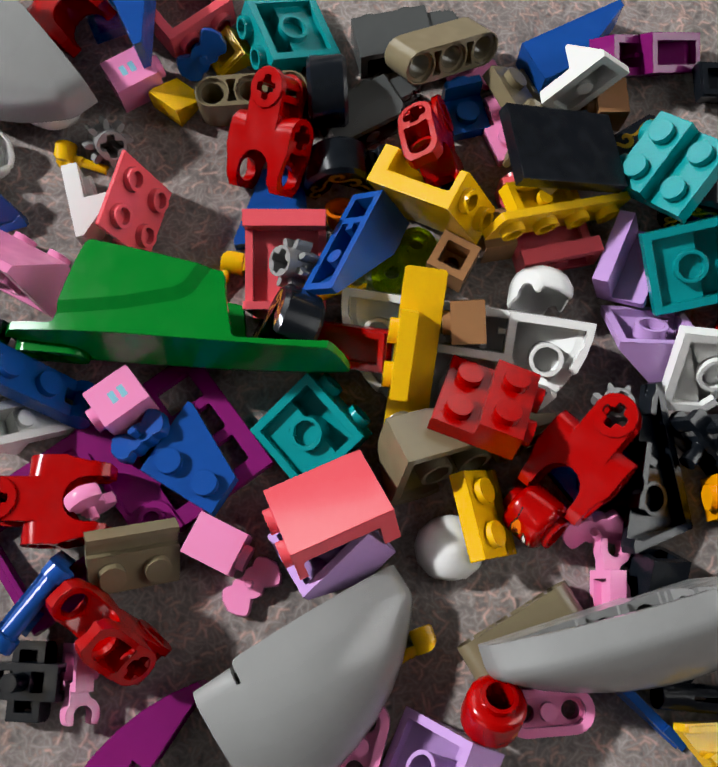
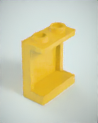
(460, 209)

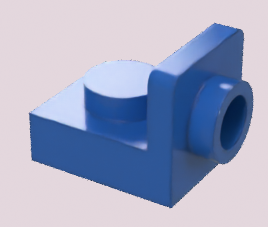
(465, 106)

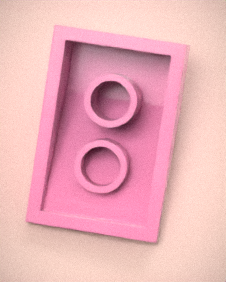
(31, 273)

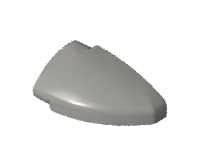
(35, 75)
(614, 645)
(314, 683)

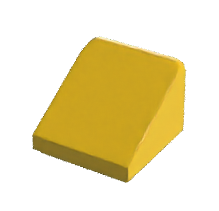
(237, 54)
(174, 100)

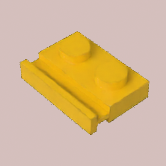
(481, 514)

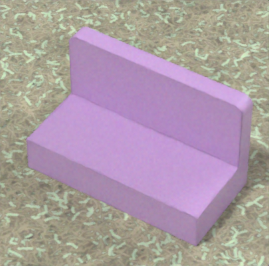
(621, 269)

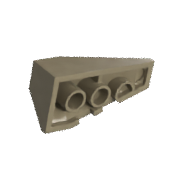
(418, 457)

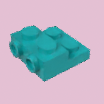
(284, 33)
(671, 166)
(681, 265)
(311, 425)

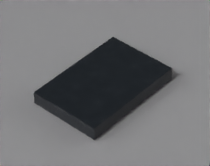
(562, 149)

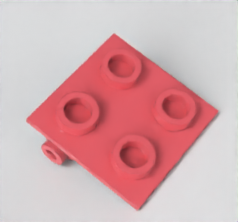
(133, 205)

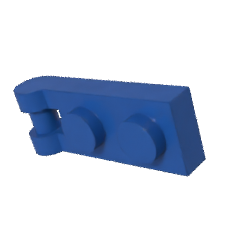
(43, 388)

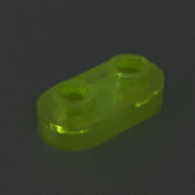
(402, 257)

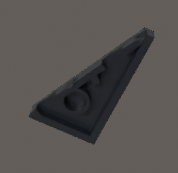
(656, 491)

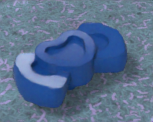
(202, 55)
(140, 437)

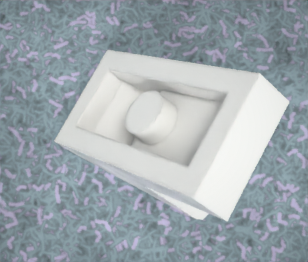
(588, 76)
(83, 203)
(24, 426)

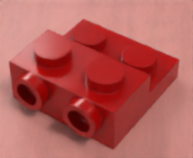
(488, 406)

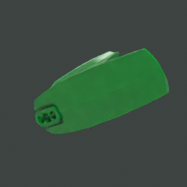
(160, 313)

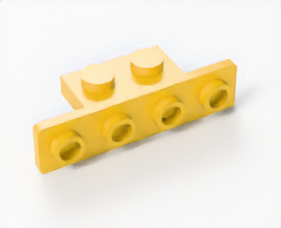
(537, 211)
(414, 340)

